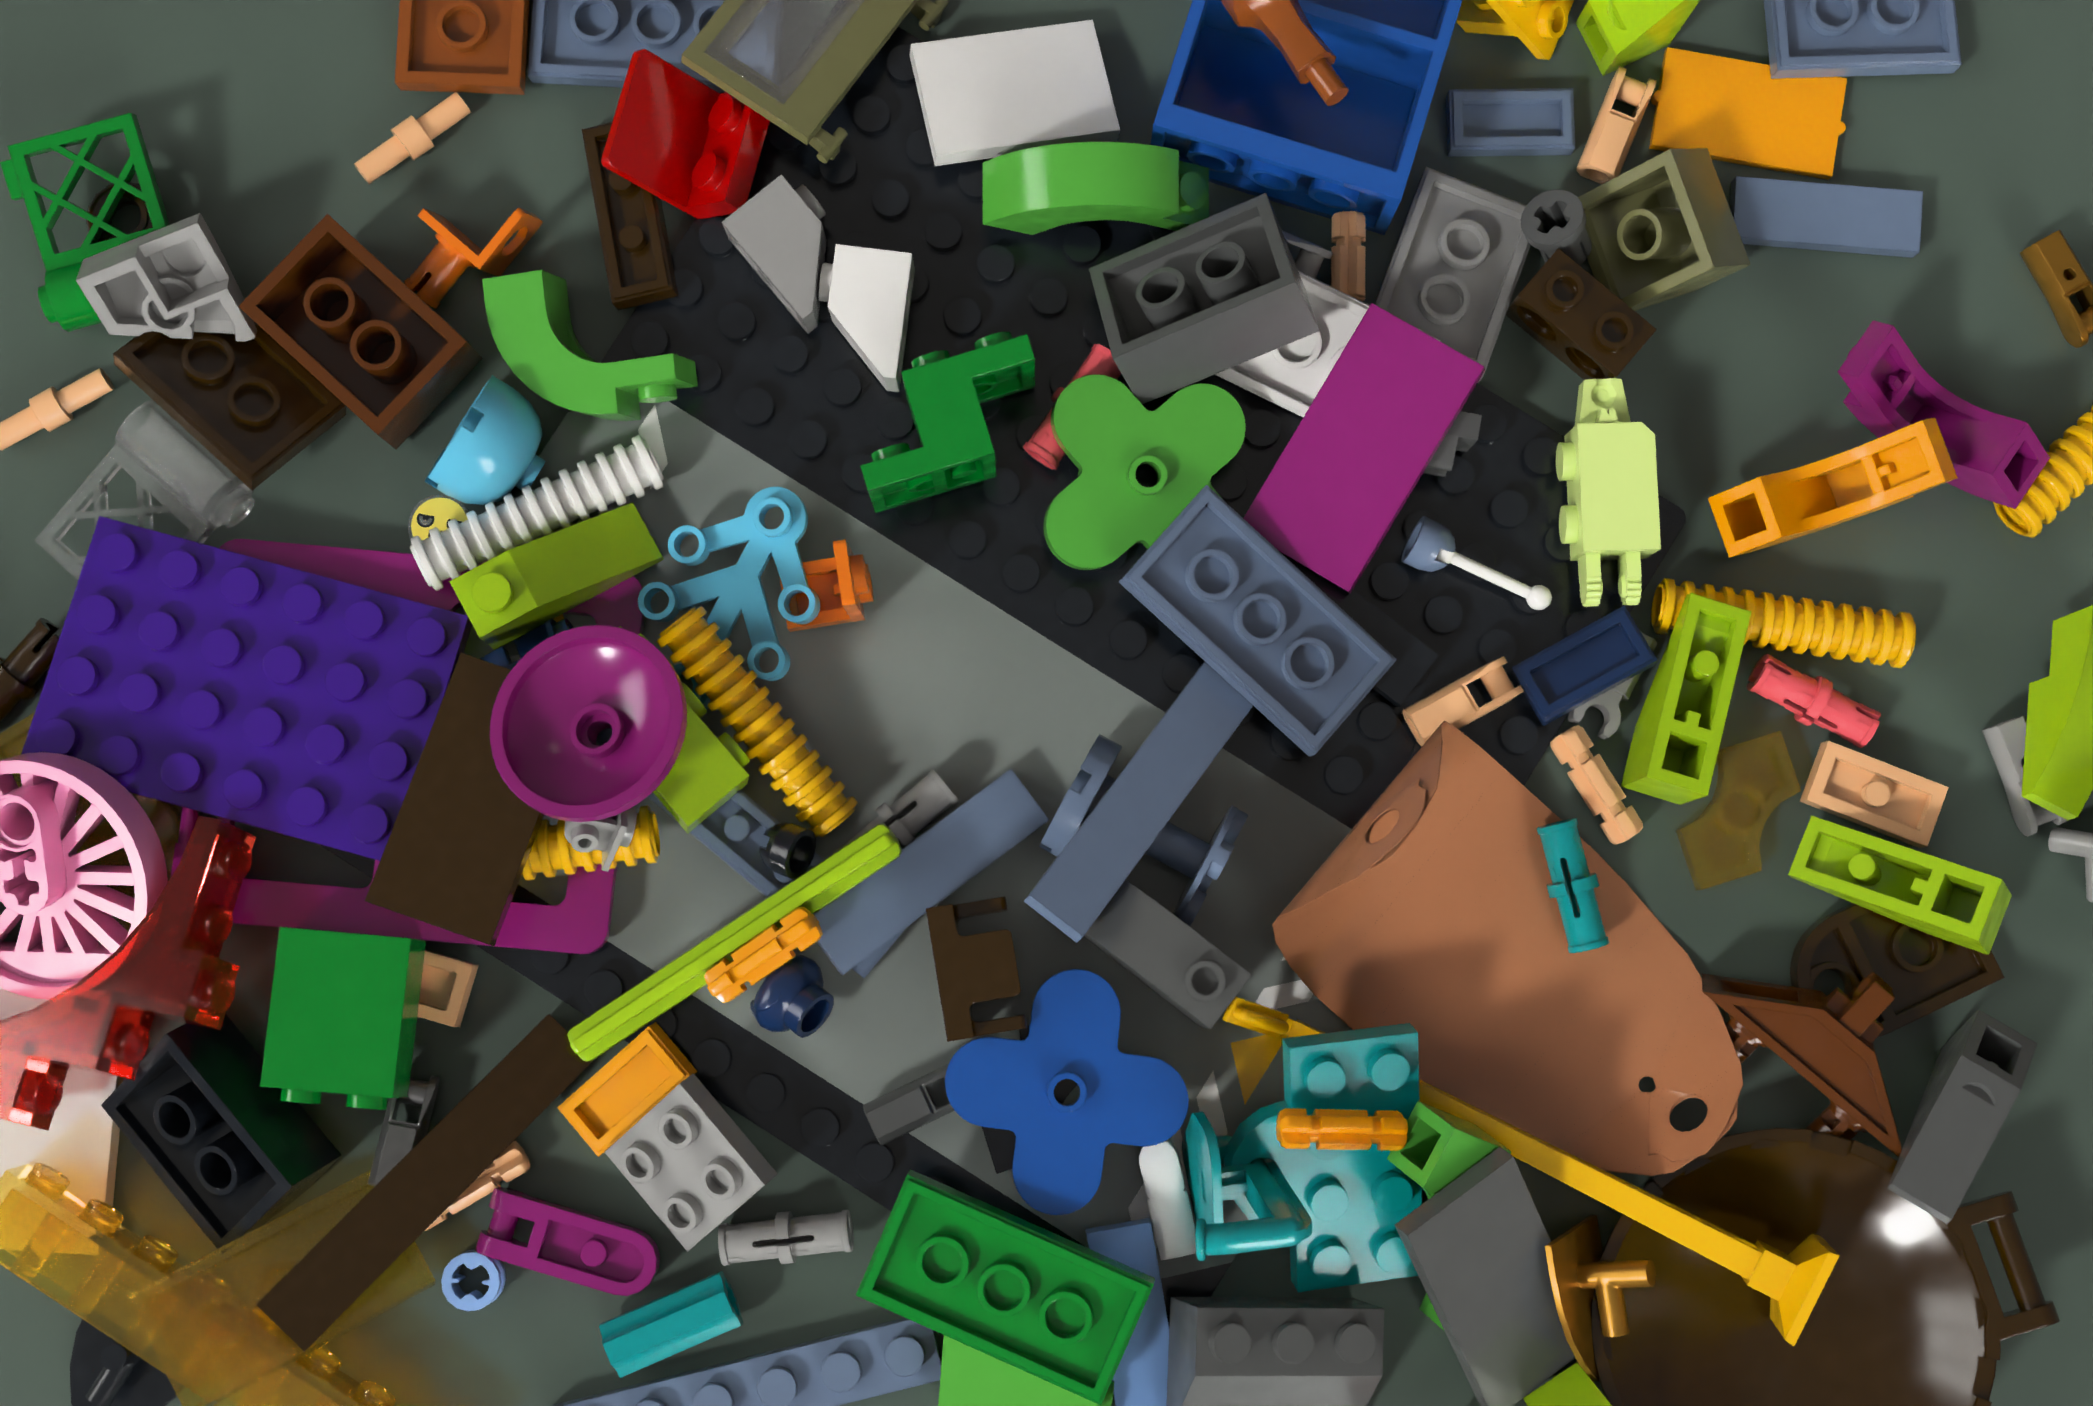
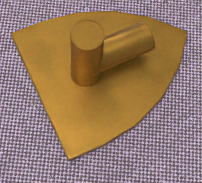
(1575, 1272)

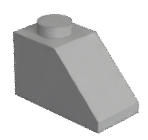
(784, 244)

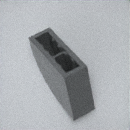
(1167, 955)

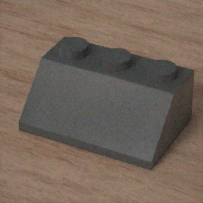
(1202, 300)
(1273, 1351)

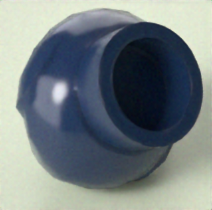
(793, 998)

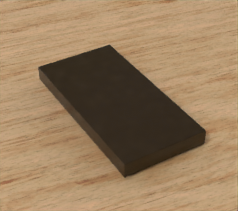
(460, 825)

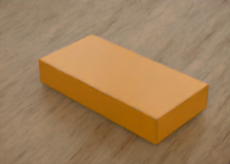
(626, 1088)

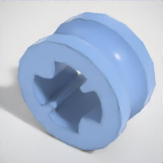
(474, 1300)

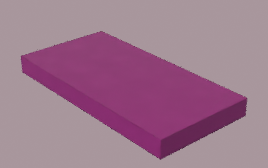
(1362, 446)

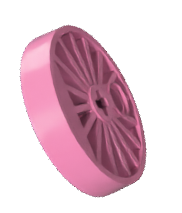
(48, 879)

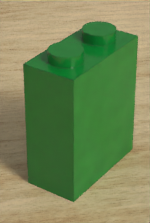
(342, 1016)

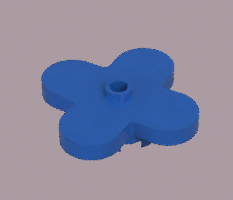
(1014, 1081)

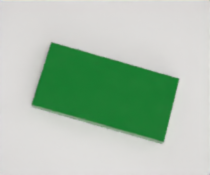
(1005, 1287)

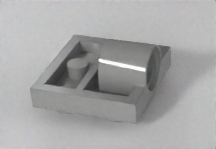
(690, 1162)

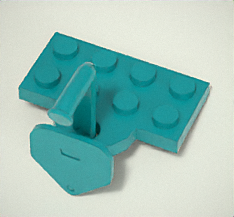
(1323, 1204)

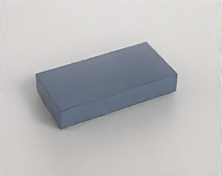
(1510, 122)

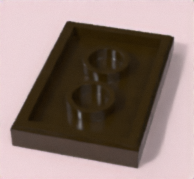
(234, 397)

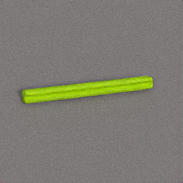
(686, 973)

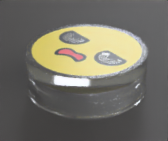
(435, 512)

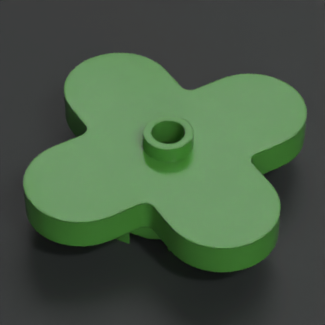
(1108, 438)

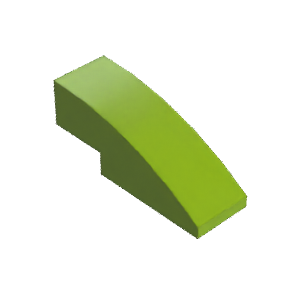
(2061, 721)

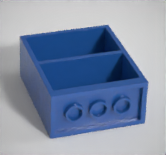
(1262, 132)

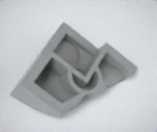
(166, 284)

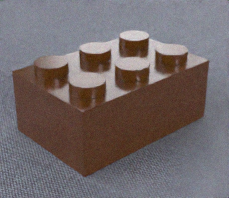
(361, 331)

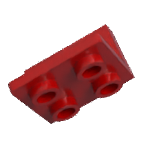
(683, 139)

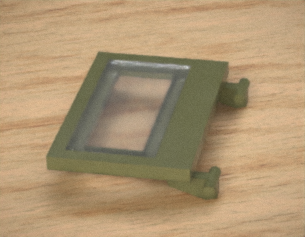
(799, 56)

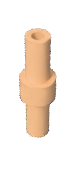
(412, 138)
(54, 407)

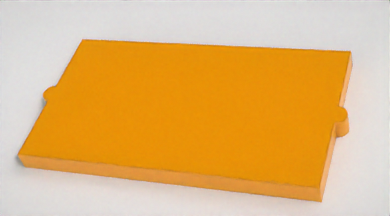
(1746, 114)

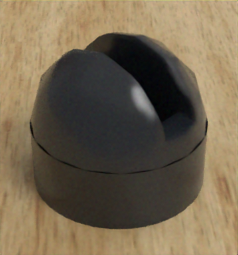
(788, 849)

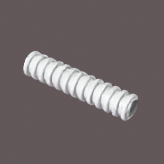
(537, 511)

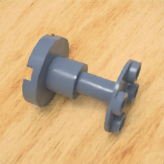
(1172, 846)

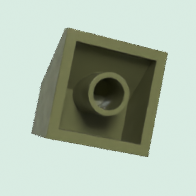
(1662, 229)

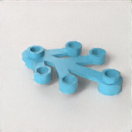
(740, 585)

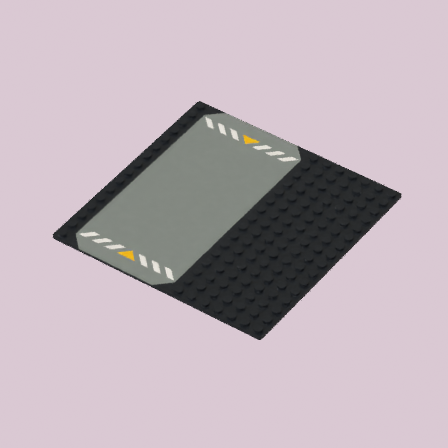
(1002, 662)

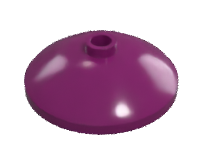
(559, 704)

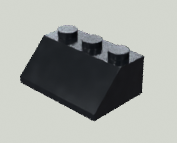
(216, 1134)

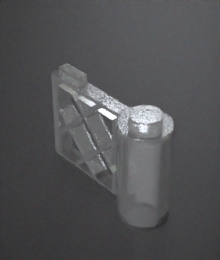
(165, 465)

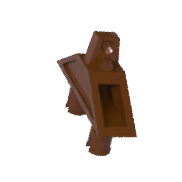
(1823, 1041)

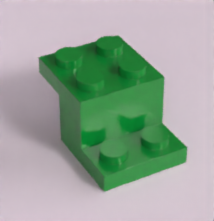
(949, 421)

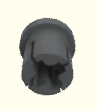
(1557, 221)

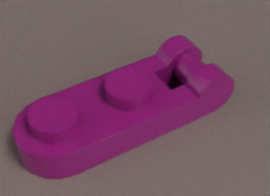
(570, 1244)

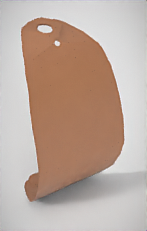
(1449, 926)

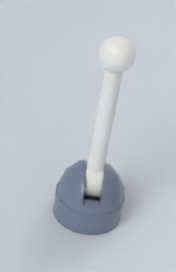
(1433, 548)

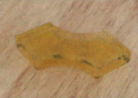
(1728, 833)

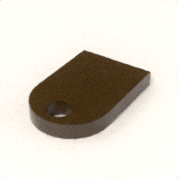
(1918, 966)

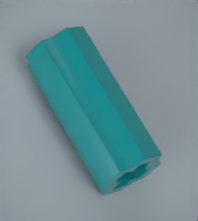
(670, 1324)

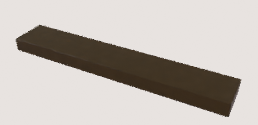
(423, 1184)

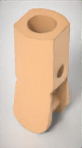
(1613, 130)
(1457, 704)

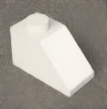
(871, 305)

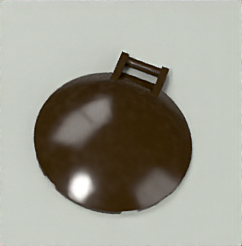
(1895, 1325)

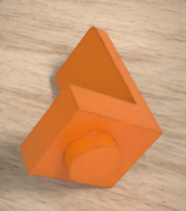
(841, 585)

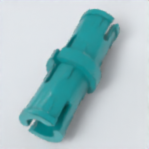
(1563, 844)

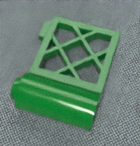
(61, 295)

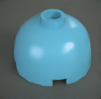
(490, 448)

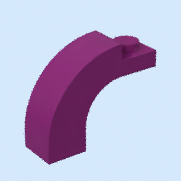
(1891, 390)

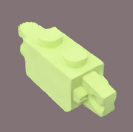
(1609, 491)

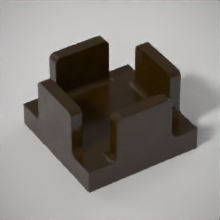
(973, 968)

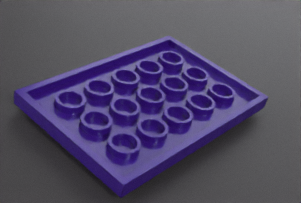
(246, 687)

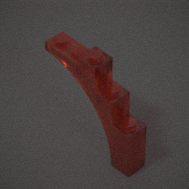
(159, 971)

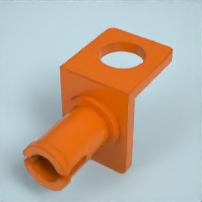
(457, 252)

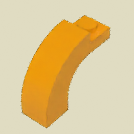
(1832, 489)

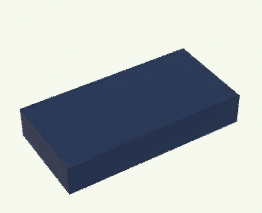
(1584, 665)

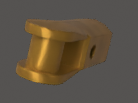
(2059, 278)

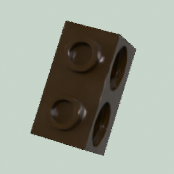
(1579, 319)

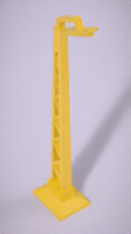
(1789, 1280)

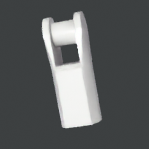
(1168, 1200)

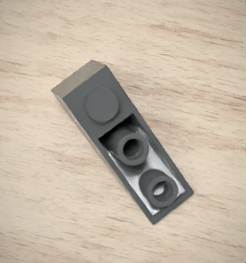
(1961, 1114)

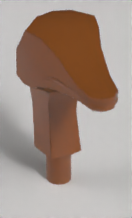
(1295, 38)

